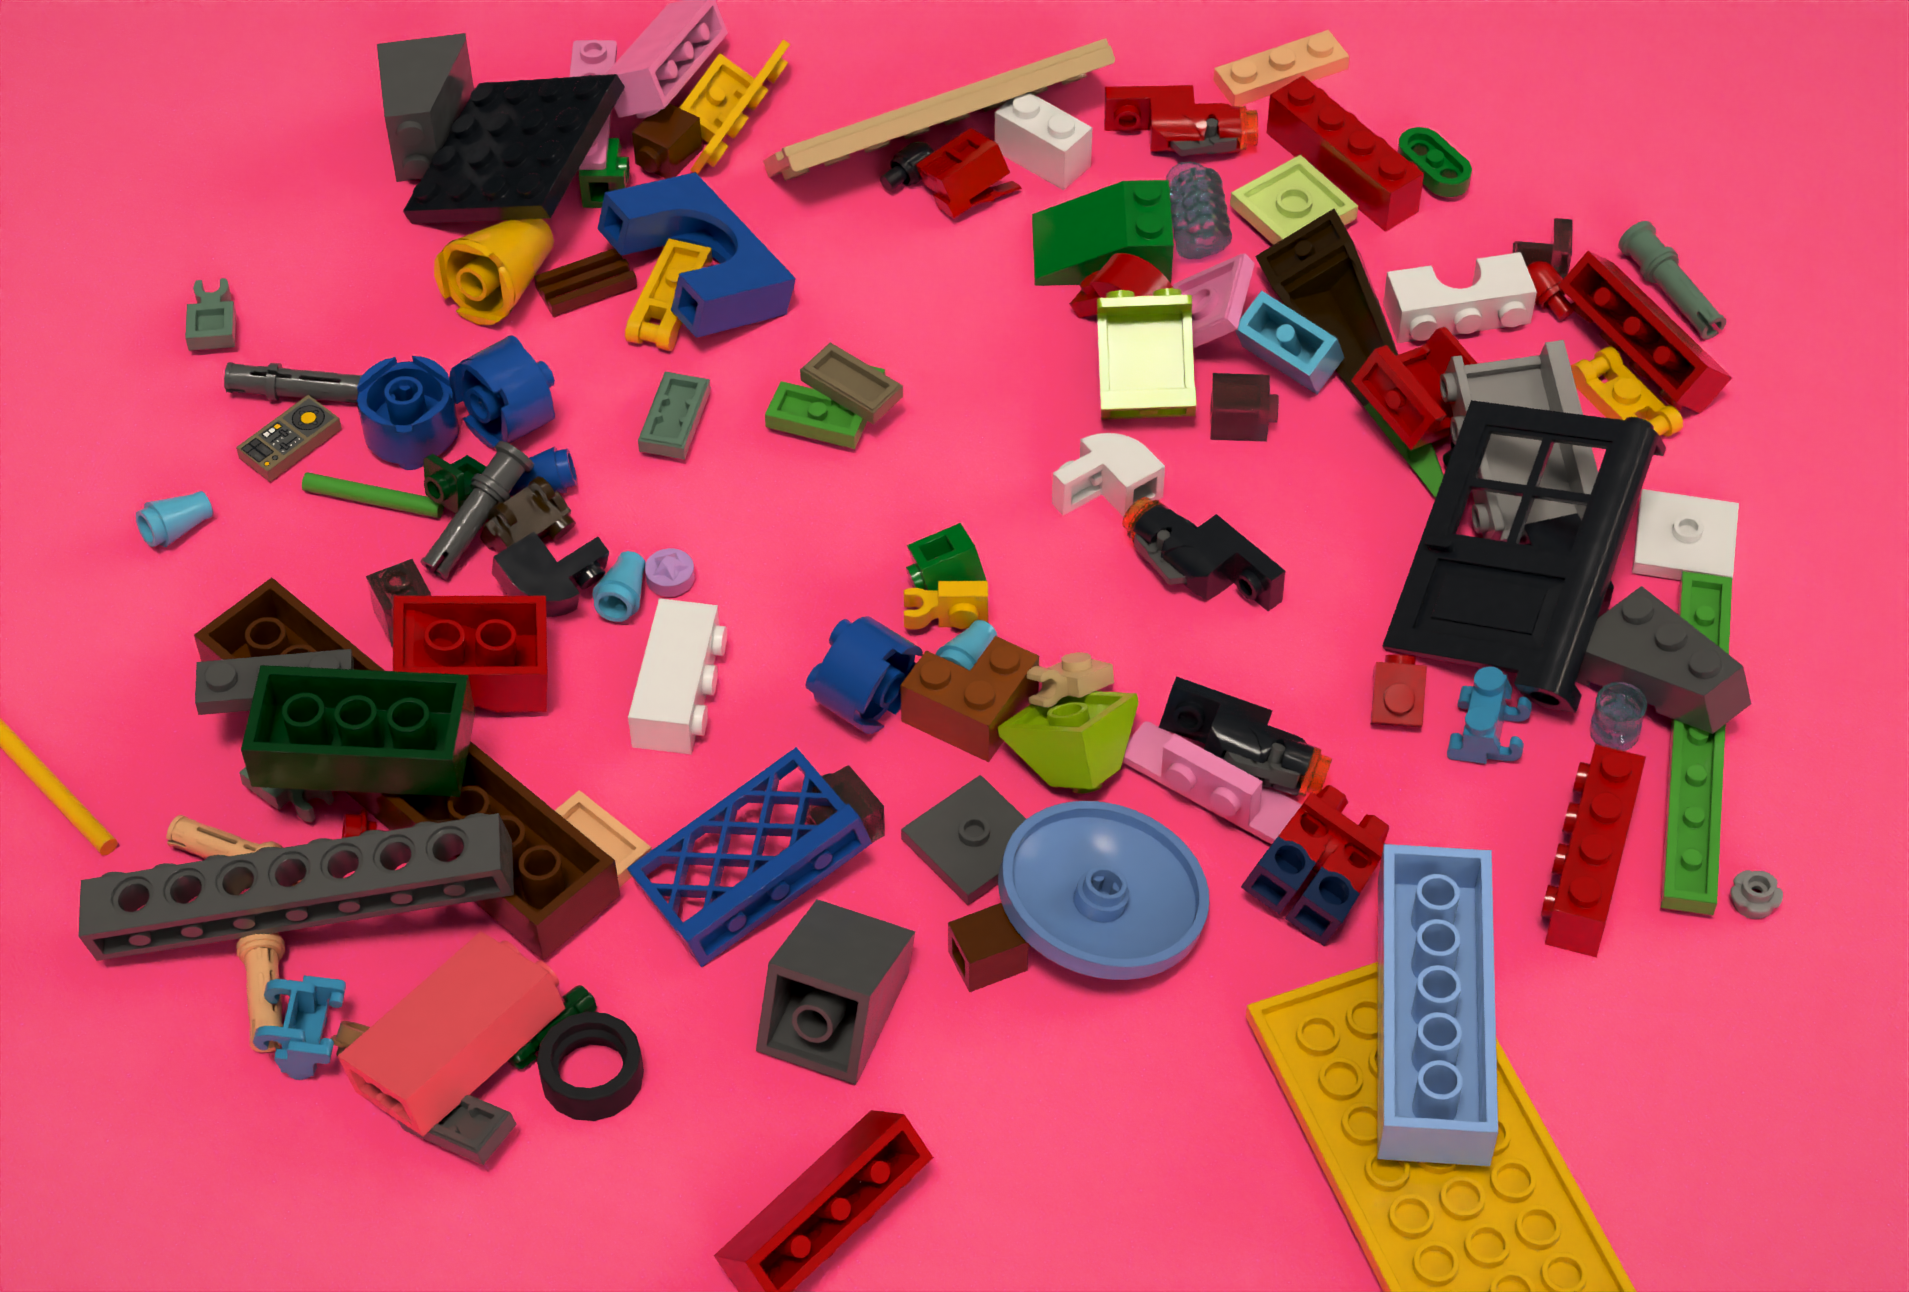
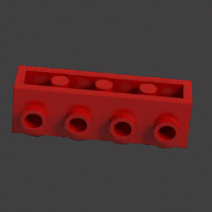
(1345, 152)
(1644, 332)
(1595, 849)
(825, 1205)

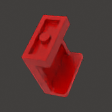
(1408, 387)

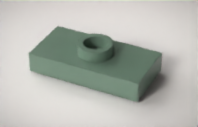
(674, 415)

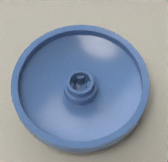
(1103, 890)

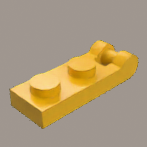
(659, 294)

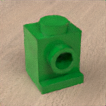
(597, 182)
(944, 557)

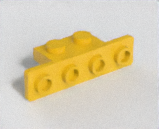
(722, 98)

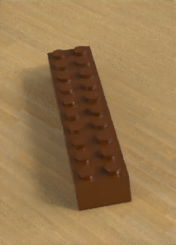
(557, 870)

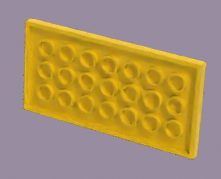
(1428, 1222)

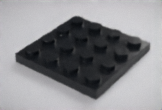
(514, 149)

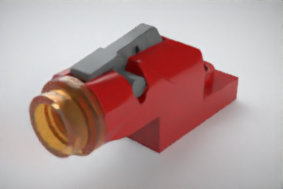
(1178, 121)

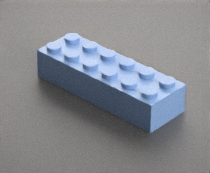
(1436, 1006)

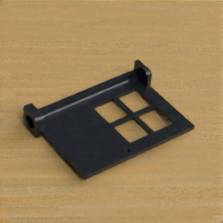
(1515, 601)

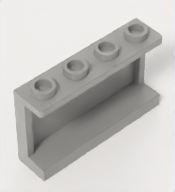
(1527, 382)

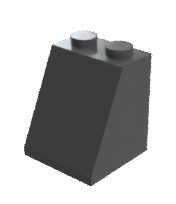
(422, 96)
(833, 990)

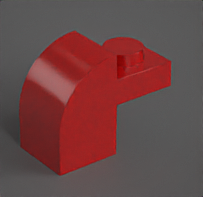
(1119, 273)

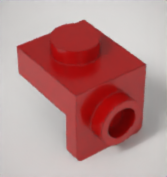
(1398, 692)

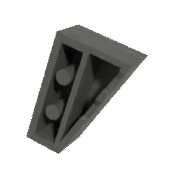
(1667, 660)

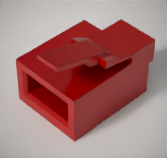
(964, 172)

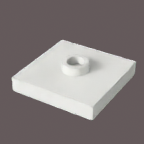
(1684, 535)

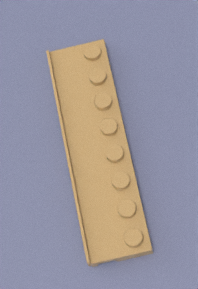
(945, 107)

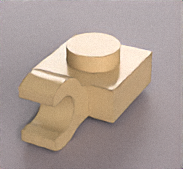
(1073, 676)

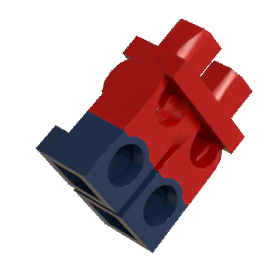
(1333, 848)

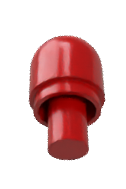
(1548, 293)

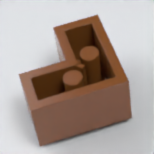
(969, 704)

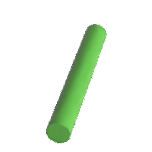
(371, 495)

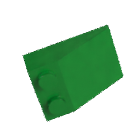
(1088, 230)

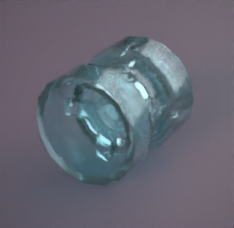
(1618, 716)

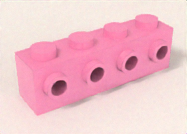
(667, 55)

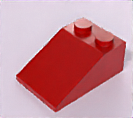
(486, 637)

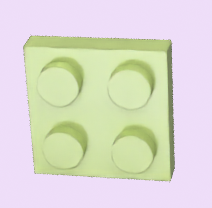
(1290, 199)

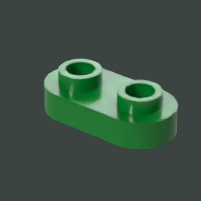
(1443, 167)

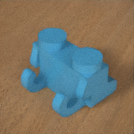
(1486, 719)
(303, 1023)

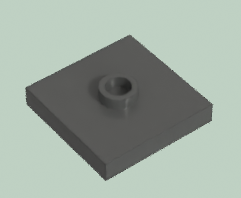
(965, 837)

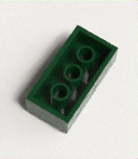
(359, 731)

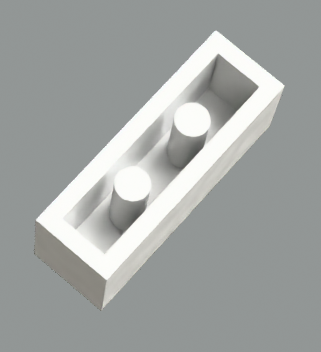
(676, 676)

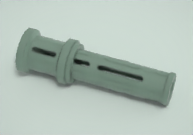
(1661, 266)

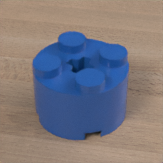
(503, 392)
(407, 410)
(863, 672)

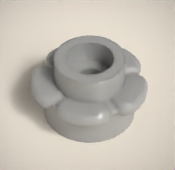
(1754, 904)

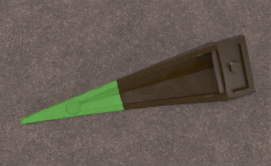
(1327, 283)

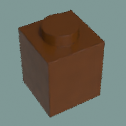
(667, 141)
(986, 947)

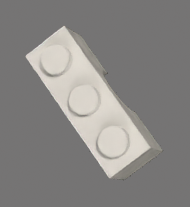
(1498, 298)

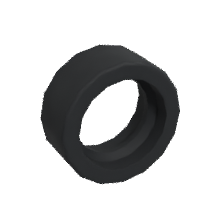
(581, 1031)

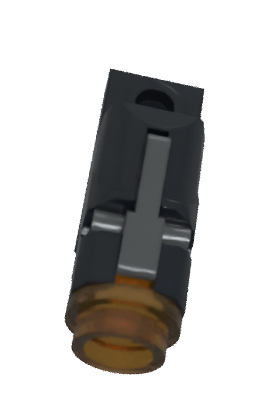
(1203, 556)
(1243, 738)

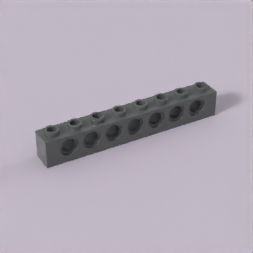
(116, 928)

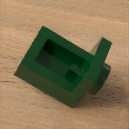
(448, 482)

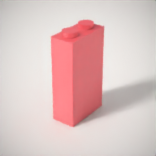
(452, 1032)

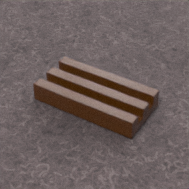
(583, 276)

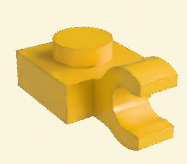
(954, 603)

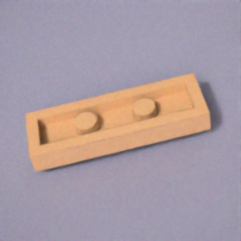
(1275, 68)

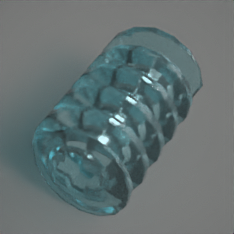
(1198, 210)

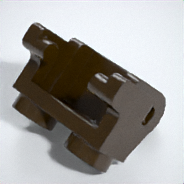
(530, 510)

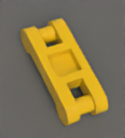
(1623, 393)

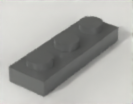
(231, 683)

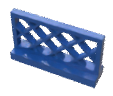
(770, 880)

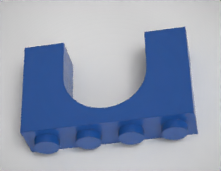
(739, 291)

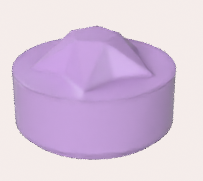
(669, 572)

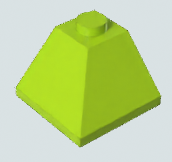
(1075, 740)

